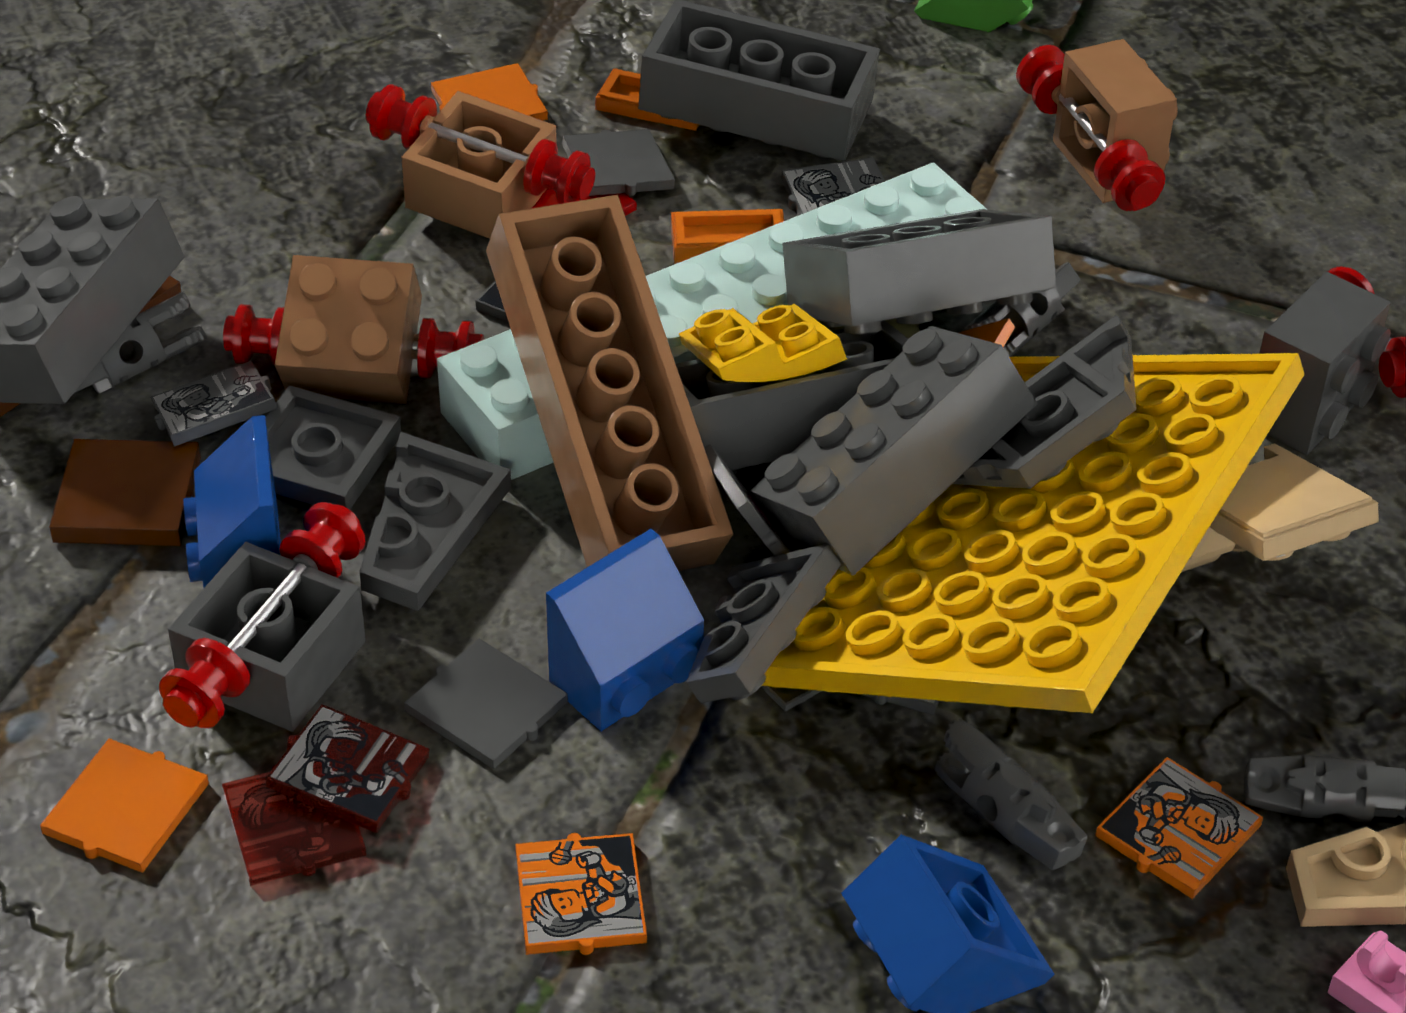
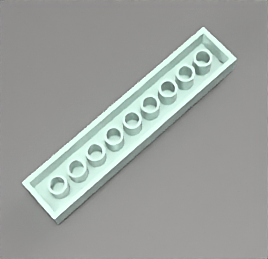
(485, 383)

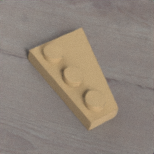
(1351, 879)

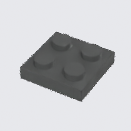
(326, 446)

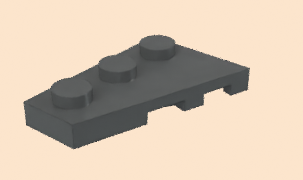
(428, 518)
(759, 620)

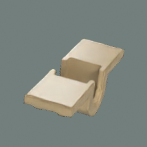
(1284, 508)

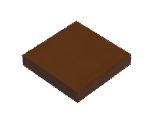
(125, 492)

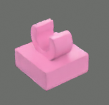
(1372, 978)

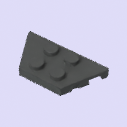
(1078, 403)

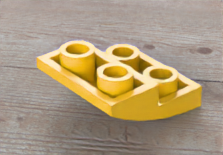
(776, 347)

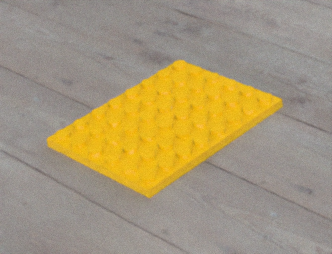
(1051, 583)

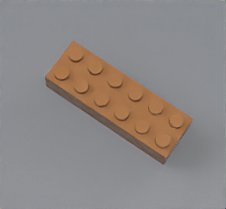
(606, 381)

